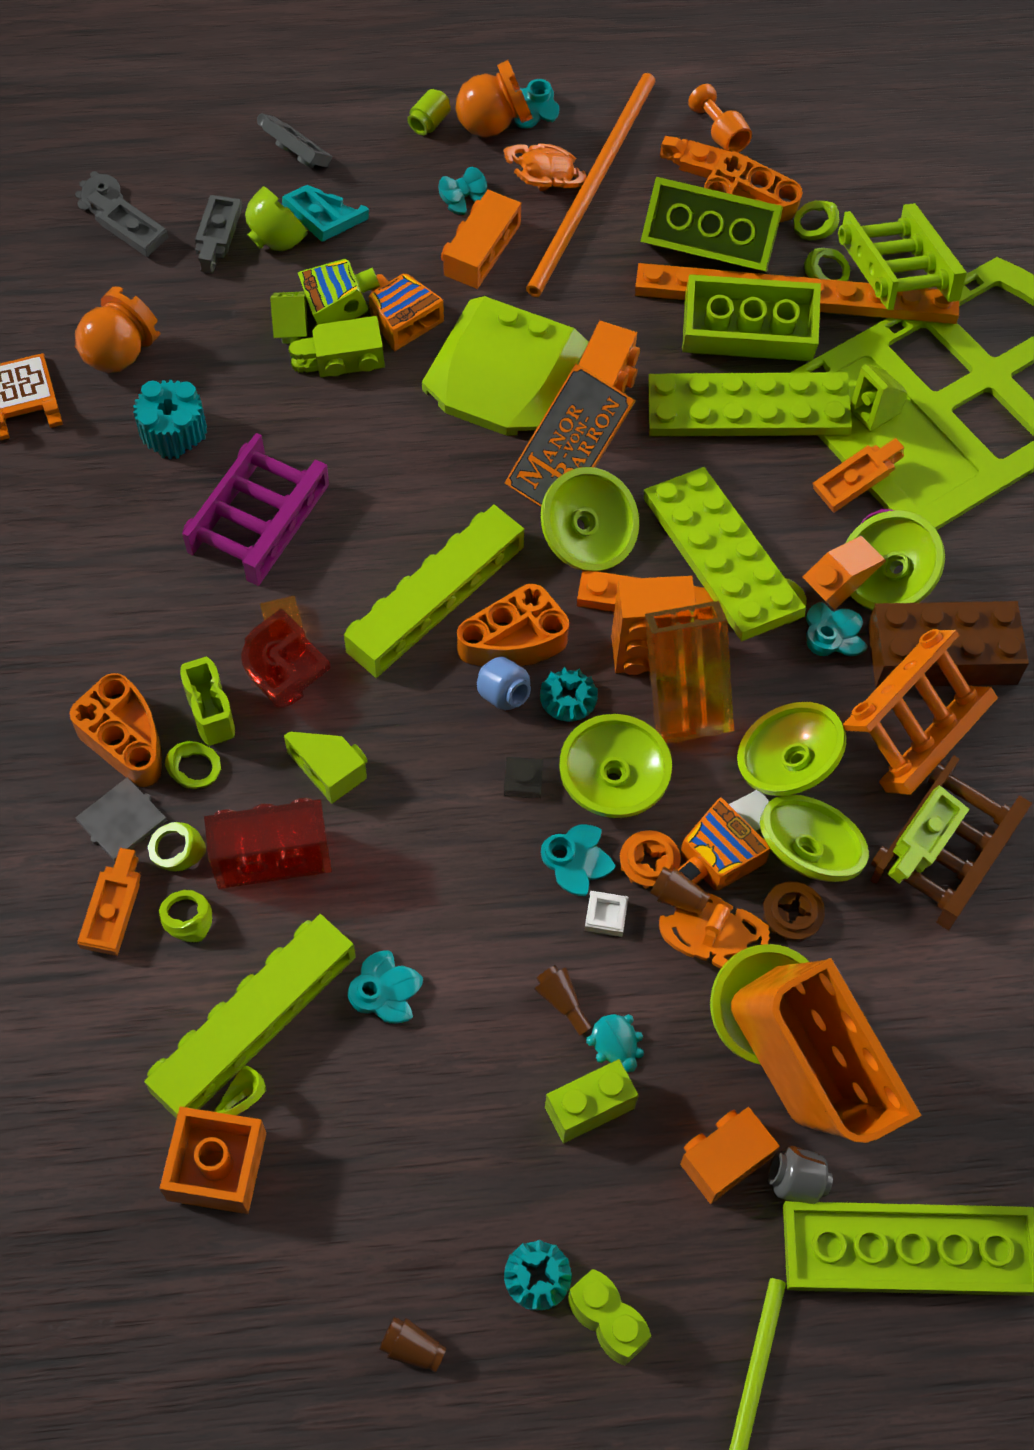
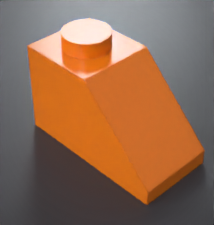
(843, 570)

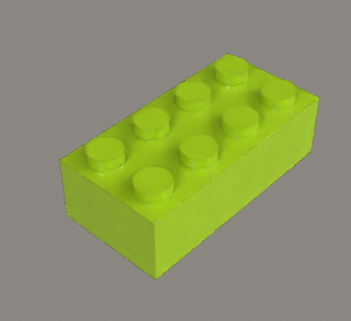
(711, 224)
(751, 317)

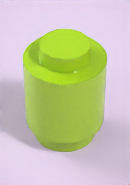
(429, 112)

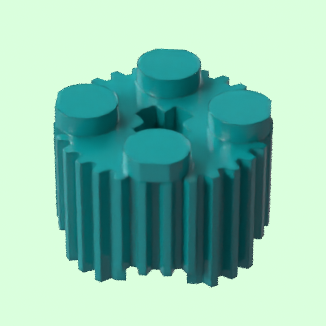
(170, 417)

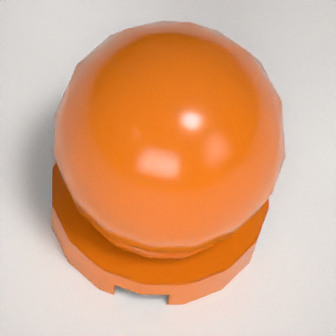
(490, 102)
(113, 334)

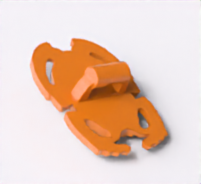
(545, 166)
(713, 931)

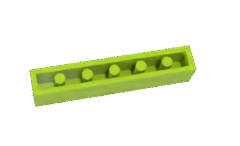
(433, 590)
(251, 1017)

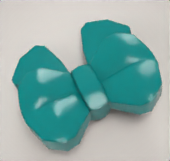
(454, 191)

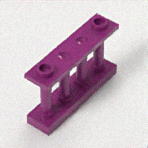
(275, 533)

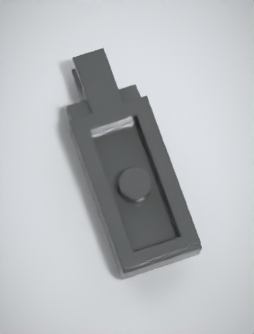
(128, 223)
(216, 230)

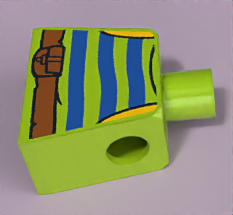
(336, 291)

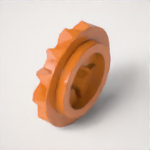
(656, 845)

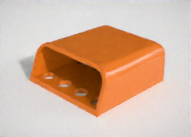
(822, 1052)

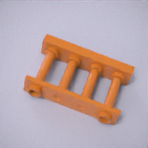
(949, 722)

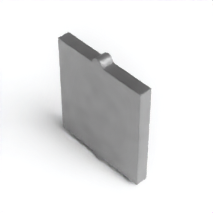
(121, 818)

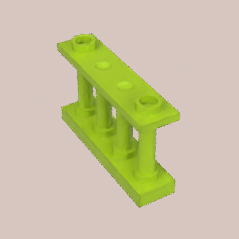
(919, 239)

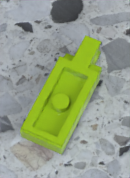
(927, 833)

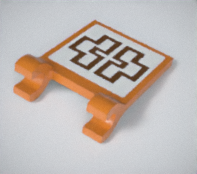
(26, 389)

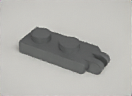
(292, 140)

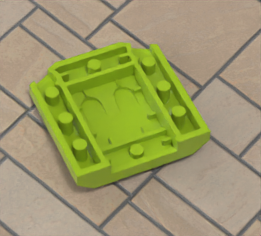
(502, 366)

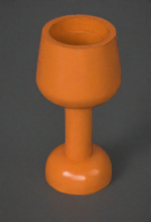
(729, 128)

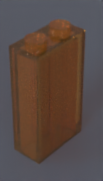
(690, 671)

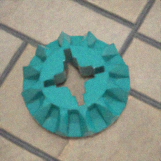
(568, 708)
(542, 1295)

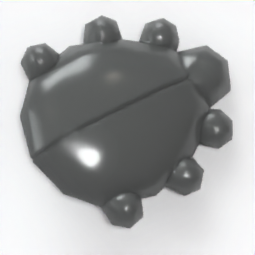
(103, 184)

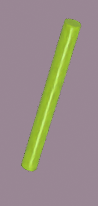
(758, 1365)

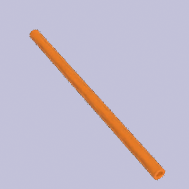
(590, 186)

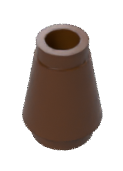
(679, 891)
(411, 1345)

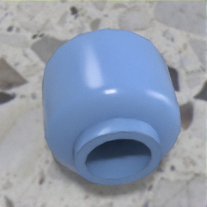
(503, 683)

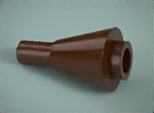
(559, 991)

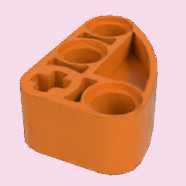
(739, 174)
(524, 640)
(127, 718)

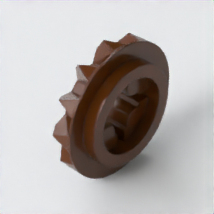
(808, 904)

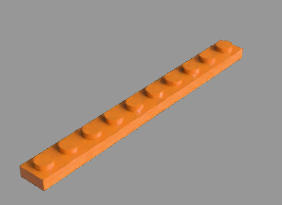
(835, 295)

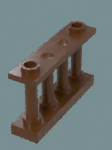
(986, 844)

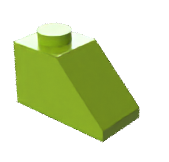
(289, 316)
(877, 397)
(328, 762)

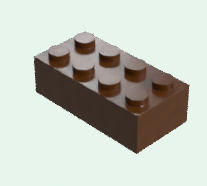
(986, 652)

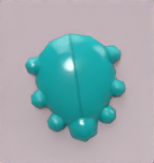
(616, 1039)

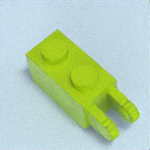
(340, 348)

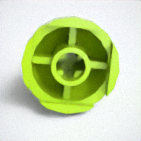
(272, 222)

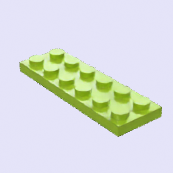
(749, 404)
(724, 553)
(909, 1248)

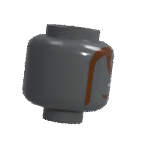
(799, 1175)

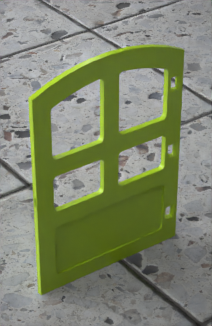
(943, 461)

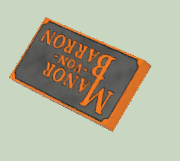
(571, 433)

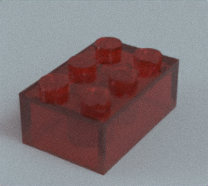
(267, 843)

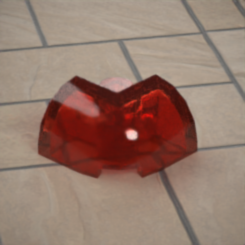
(281, 659)

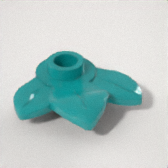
(541, 103)
(834, 631)
(582, 859)
(391, 988)

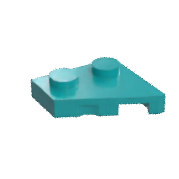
(323, 212)

